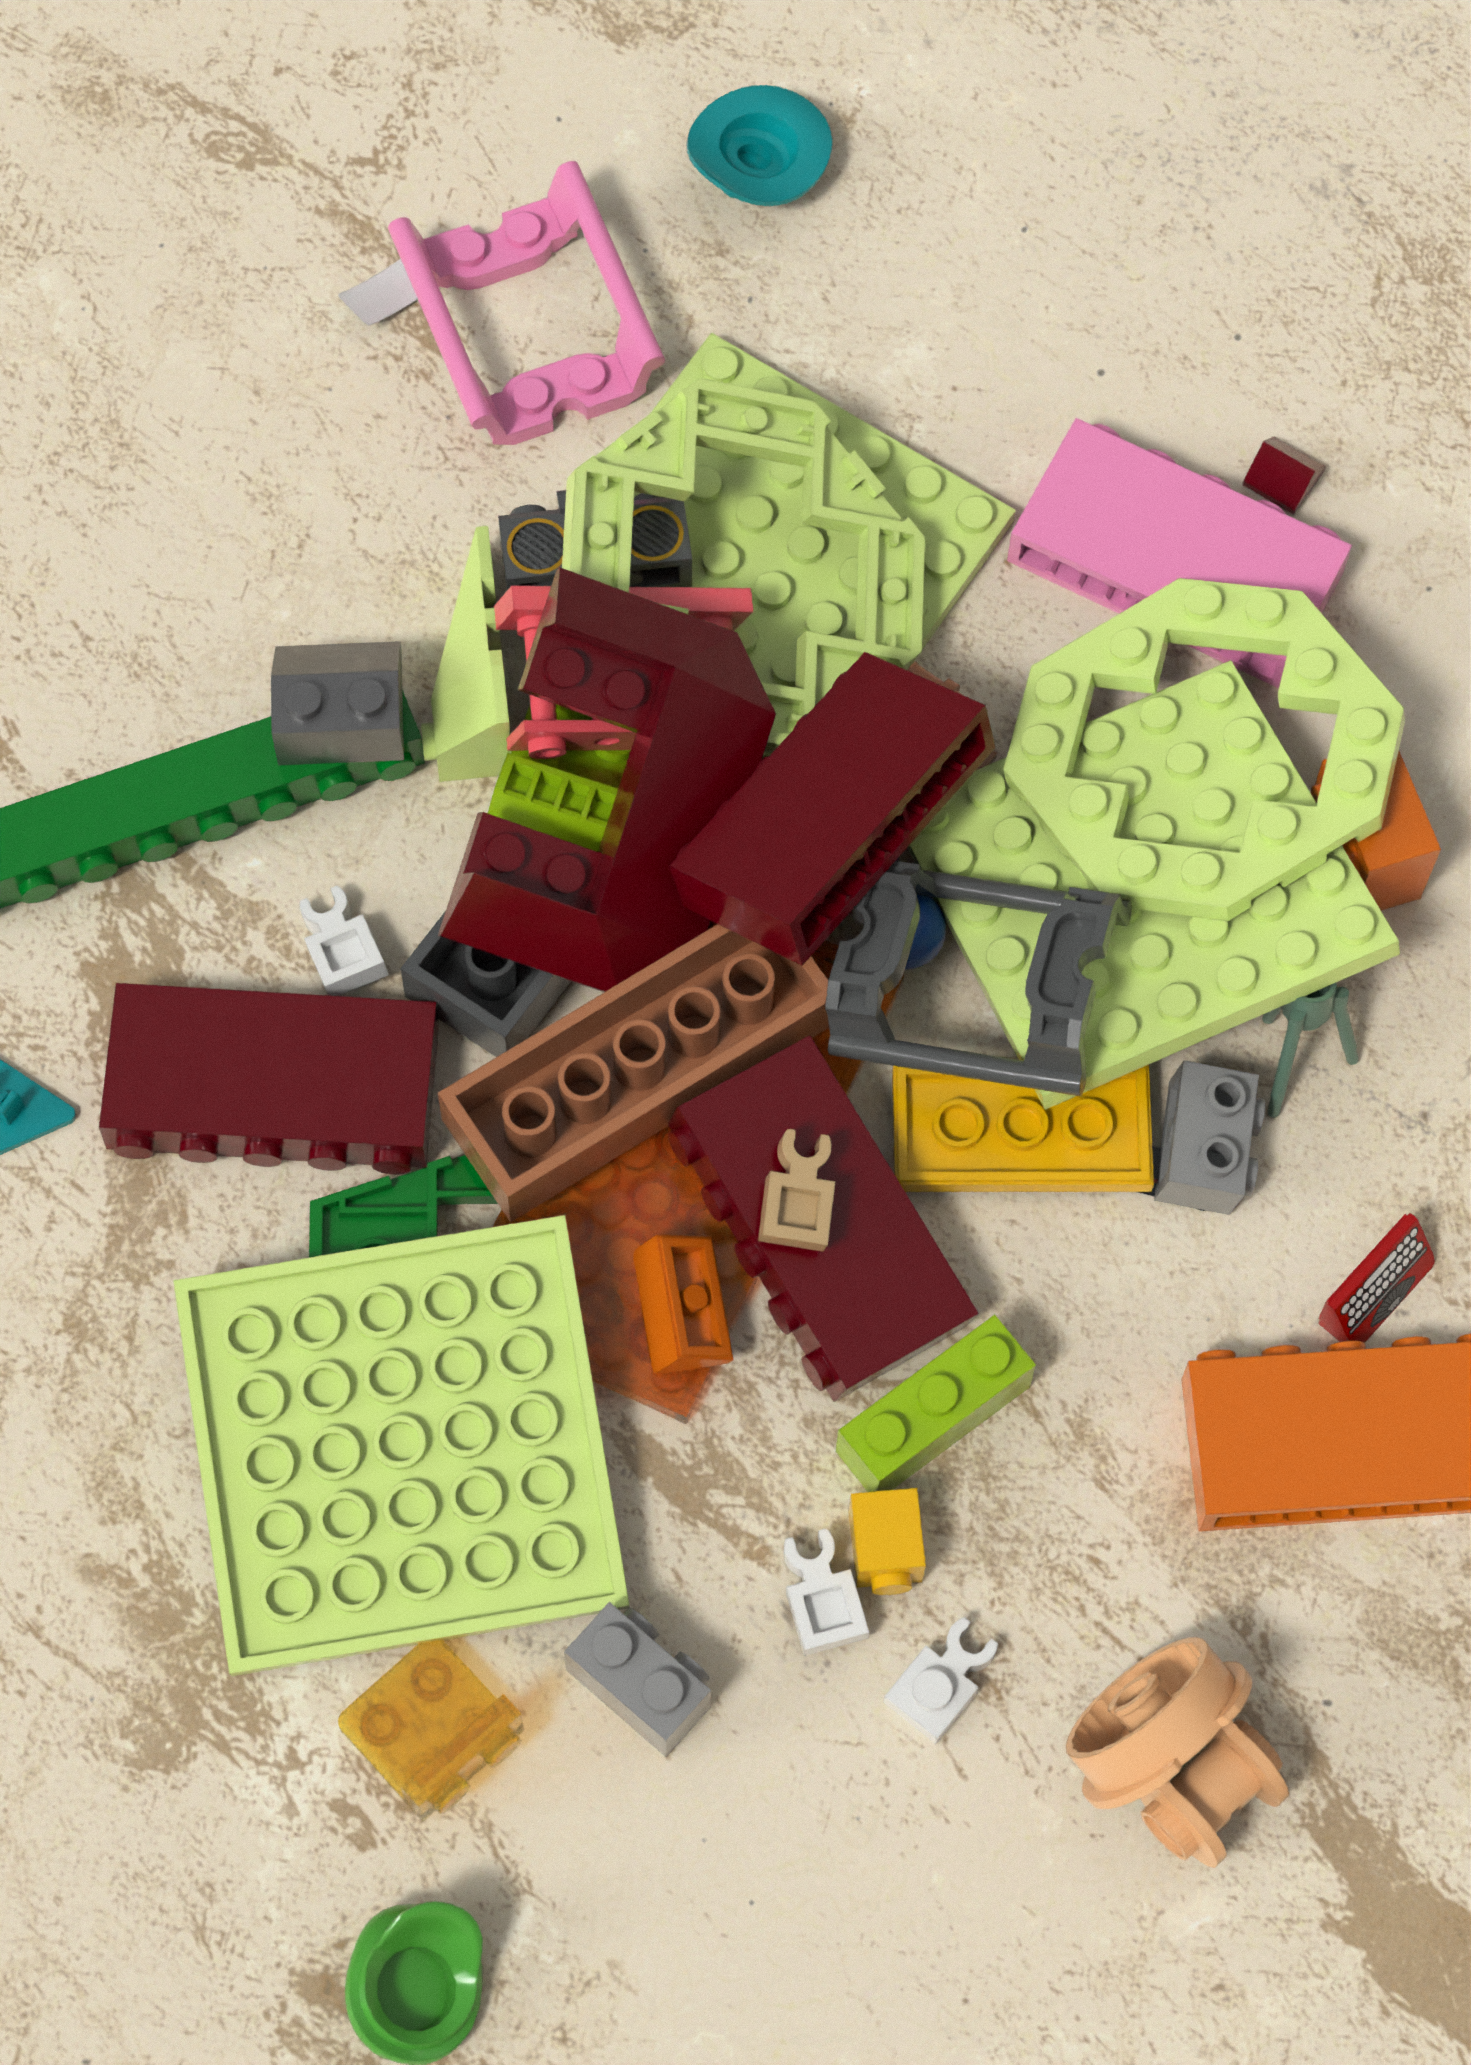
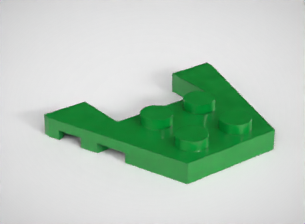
(393, 1208)

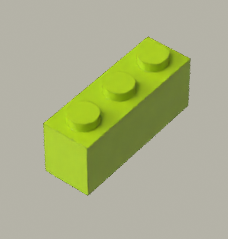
(935, 1407)

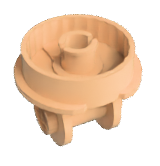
(1155, 1723)

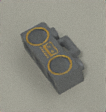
(659, 549)

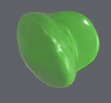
(415, 1981)

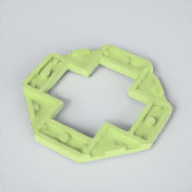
(837, 495)
(1279, 837)

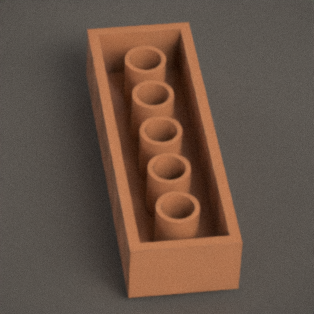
(627, 1063)

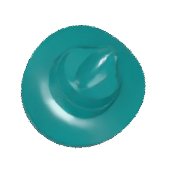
(761, 144)

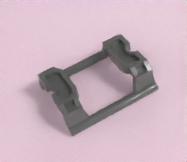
(1057, 993)

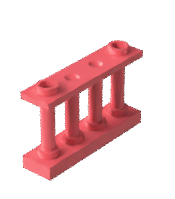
(550, 738)

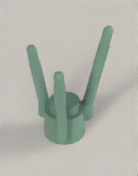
(1309, 1014)

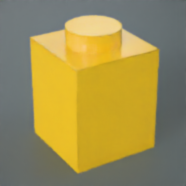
(887, 1540)

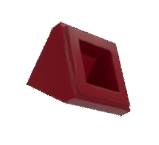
(1282, 474)

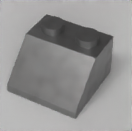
(337, 703)

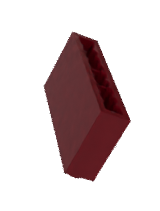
(832, 807)
(270, 1077)
(881, 1280)

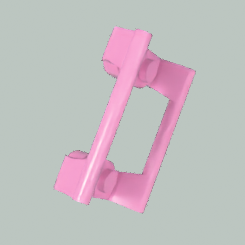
(520, 245)

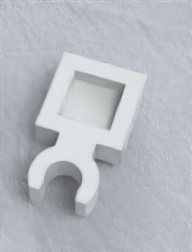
(342, 946)
(825, 1603)
(936, 1687)

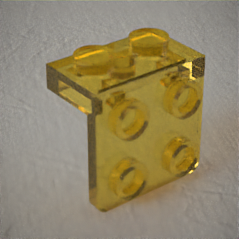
(431, 1727)

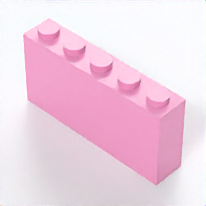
(1133, 521)

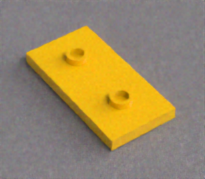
(1001, 1139)

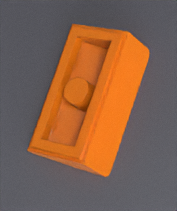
(682, 1303)

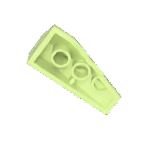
(470, 683)

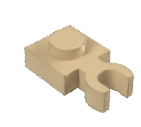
(796, 1202)

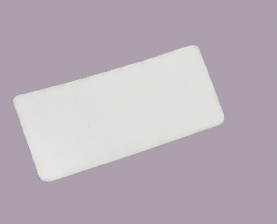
(381, 294)

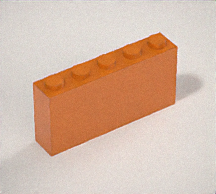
(1329, 1433)

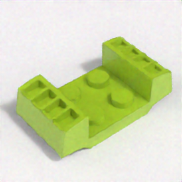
(562, 794)

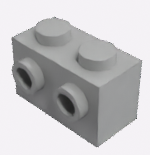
(1209, 1138)
(638, 1678)

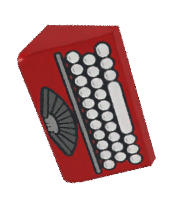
(1379, 1283)

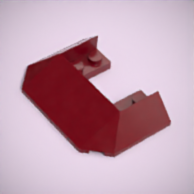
(695, 744)

